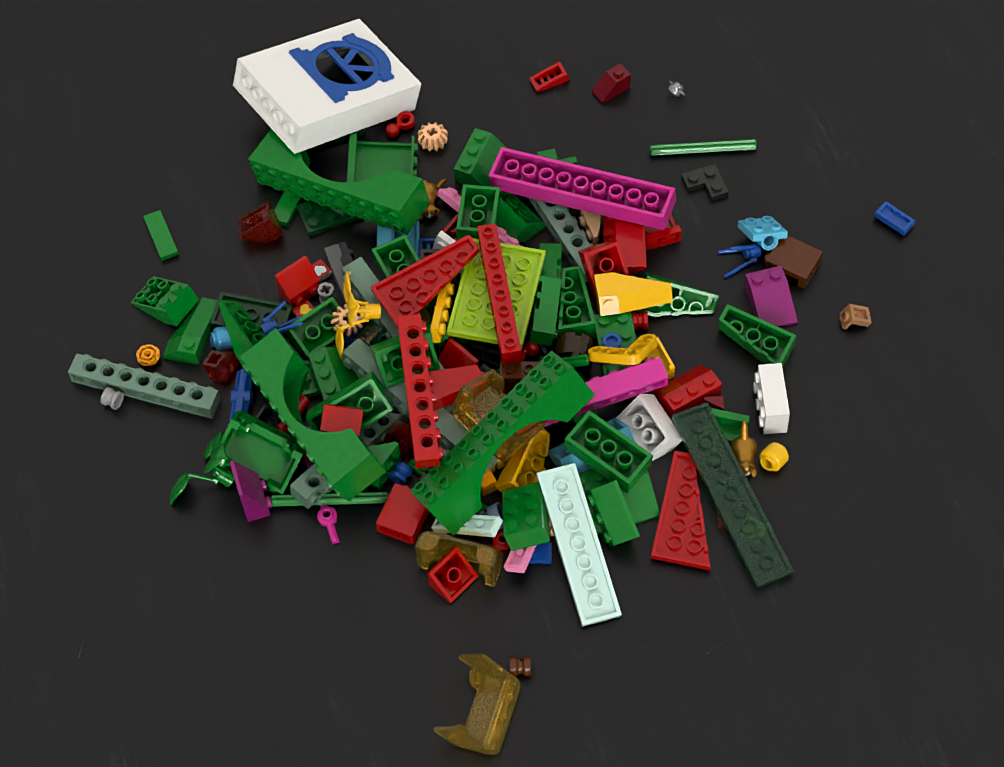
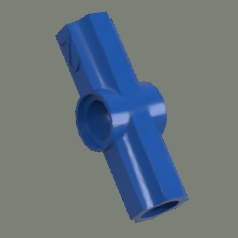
(242, 393)

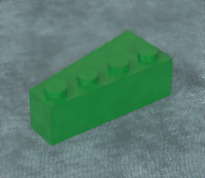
(575, 306)
(757, 336)

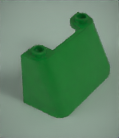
(261, 449)

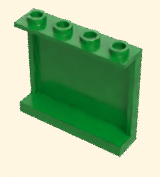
(375, 158)

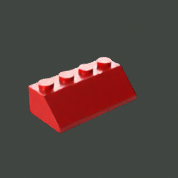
(631, 240)

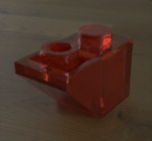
(220, 364)

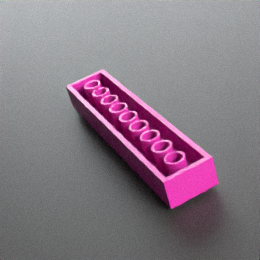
(583, 188)

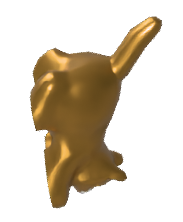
(432, 191)
(744, 451)

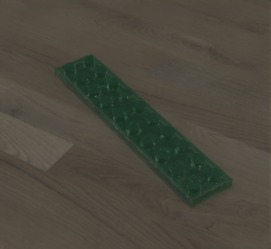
(732, 495)

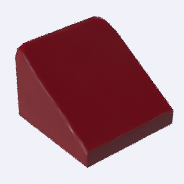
(715, 402)

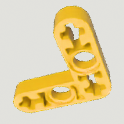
(627, 356)

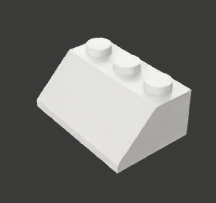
(650, 425)

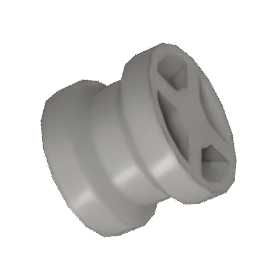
(112, 398)

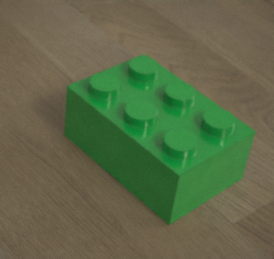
(477, 207)
(525, 517)

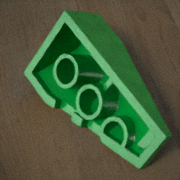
(685, 300)
(240, 328)
(192, 335)

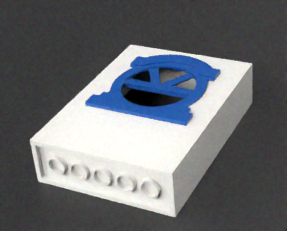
(313, 110)

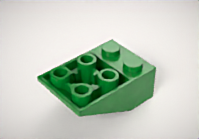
(166, 300)

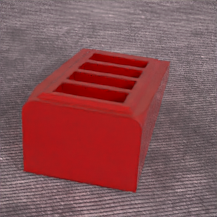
(552, 70)

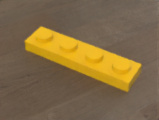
(441, 312)

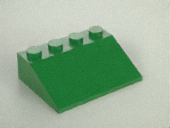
(639, 500)

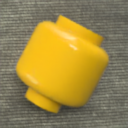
(773, 457)

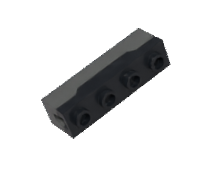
(338, 257)

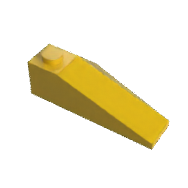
(626, 293)
(525, 463)

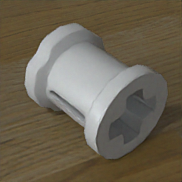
(329, 289)

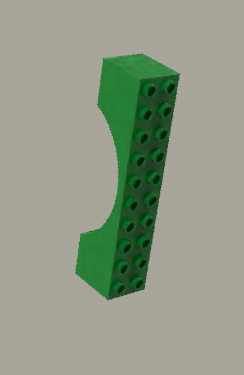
(388, 199)
(546, 393)
(337, 455)

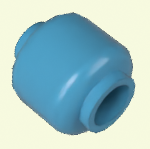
(220, 338)

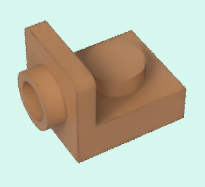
(855, 315)

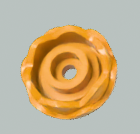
(146, 350)

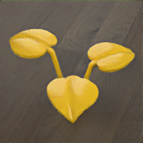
(368, 311)

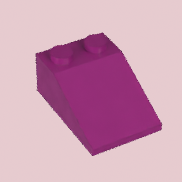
(771, 296)
(251, 492)

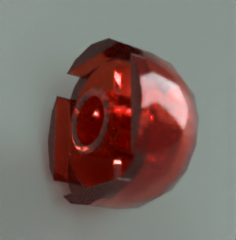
(401, 434)

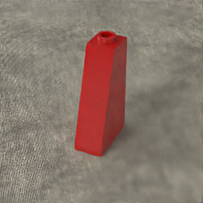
(448, 383)

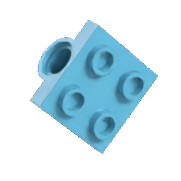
(763, 231)

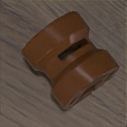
(520, 666)

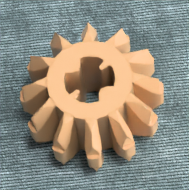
(432, 136)
(339, 317)

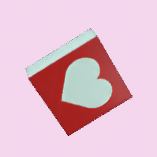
(322, 270)

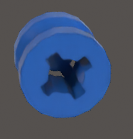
(400, 473)

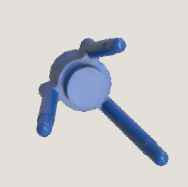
(750, 251)
(269, 325)

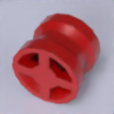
(640, 320)

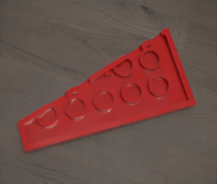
(419, 283)
(681, 525)

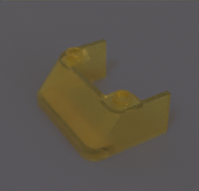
(490, 709)

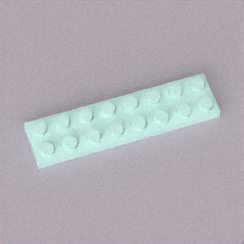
(578, 545)

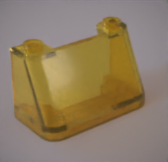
(479, 398)
(435, 544)

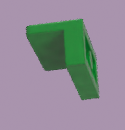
(730, 422)

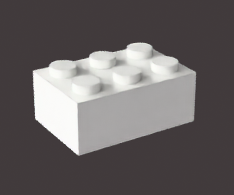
(771, 398)

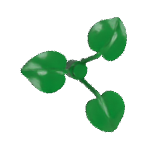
(220, 474)

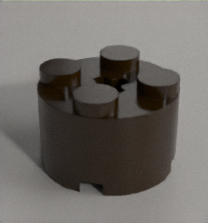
(571, 345)

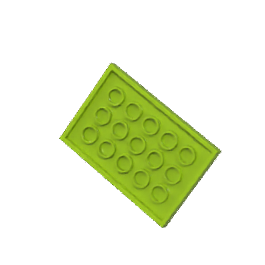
(472, 308)

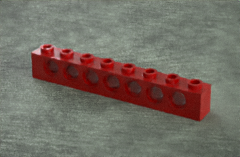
(499, 295)
(423, 456)

